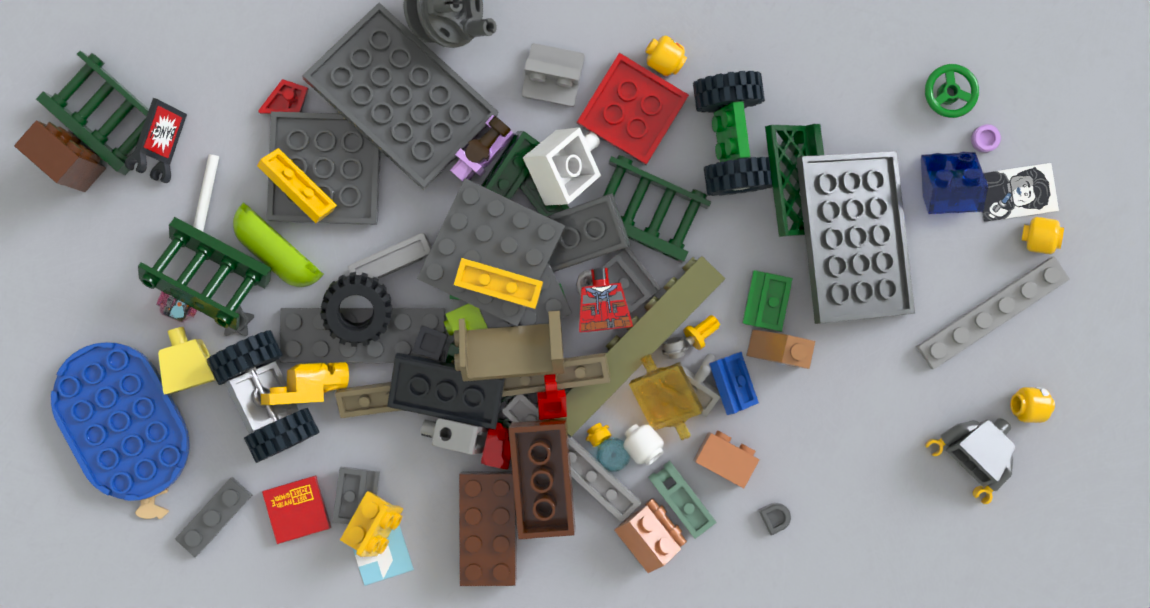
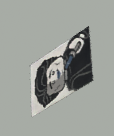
(1020, 192)

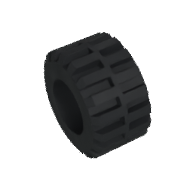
(351, 331)

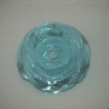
(604, 456)

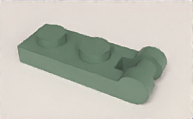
(683, 500)

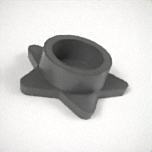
(244, 319)

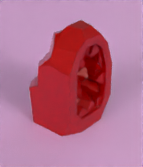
(497, 448)

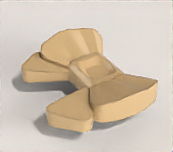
(149, 510)

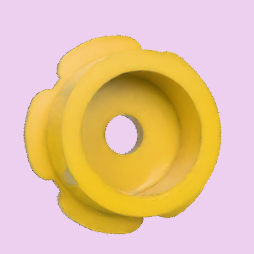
(598, 434)

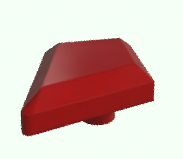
(285, 98)

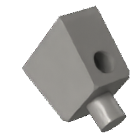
(464, 438)

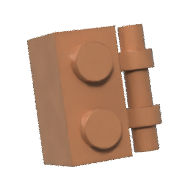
(651, 536)

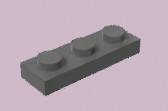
(213, 517)

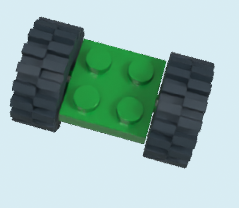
(727, 98)

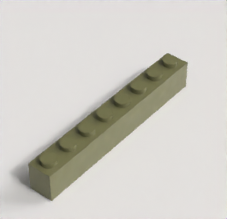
(645, 337)

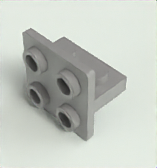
(552, 75)

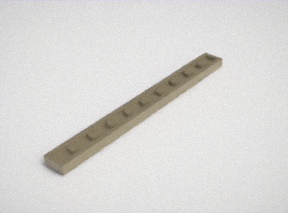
(578, 372)

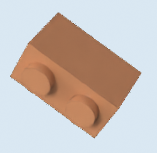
(726, 459)

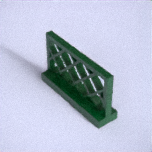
(806, 143)

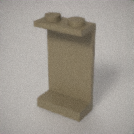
(510, 350)

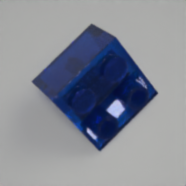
(953, 183)

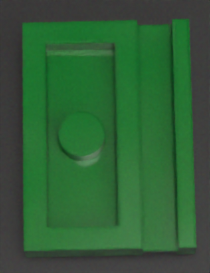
(767, 300)

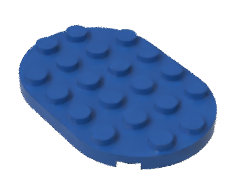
(120, 421)

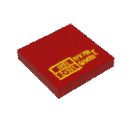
(296, 509)

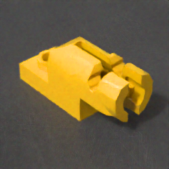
(308, 383)

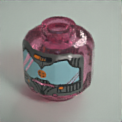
(174, 308)

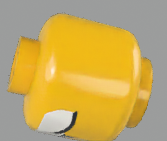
(1032, 405)

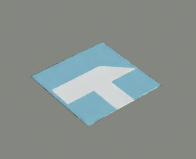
(390, 563)

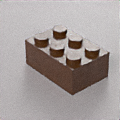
(61, 155)

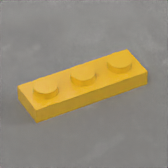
(296, 185)
(498, 283)

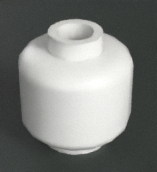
(643, 444)

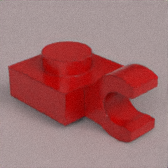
(551, 401)

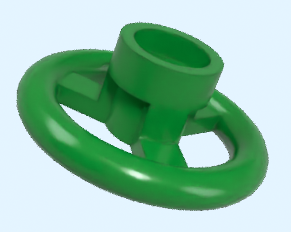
(942, 95)

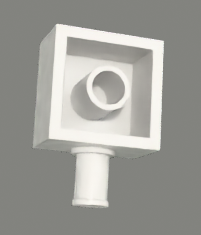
(563, 165)

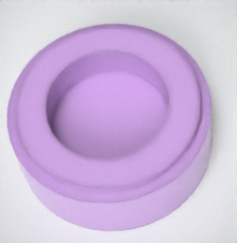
(986, 138)

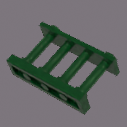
(77, 121)
(650, 235)
(211, 249)

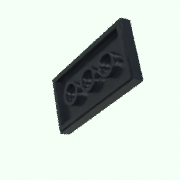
(440, 392)

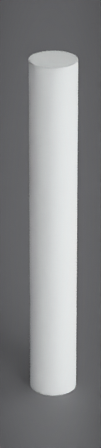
(206, 191)

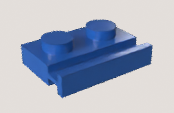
(734, 383)

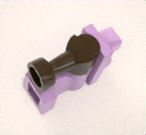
(482, 151)

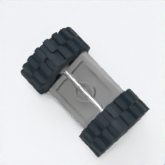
(248, 372)

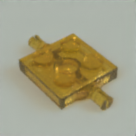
(666, 396)

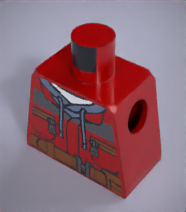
(603, 304)

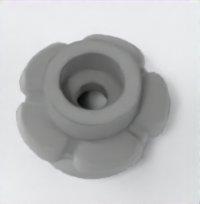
(674, 347)

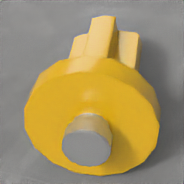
(697, 335)

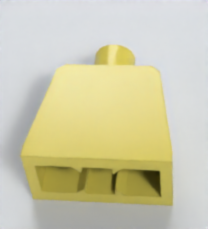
(184, 363)

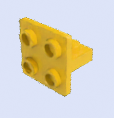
(372, 525)

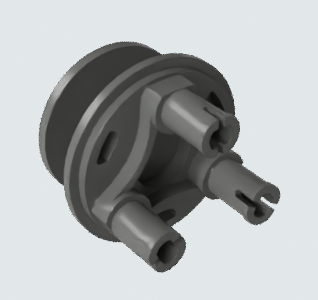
(448, 21)

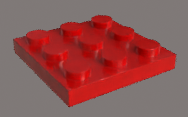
(632, 109)

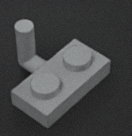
(706, 393)

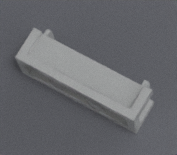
(393, 258)

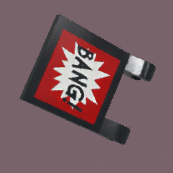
(158, 140)

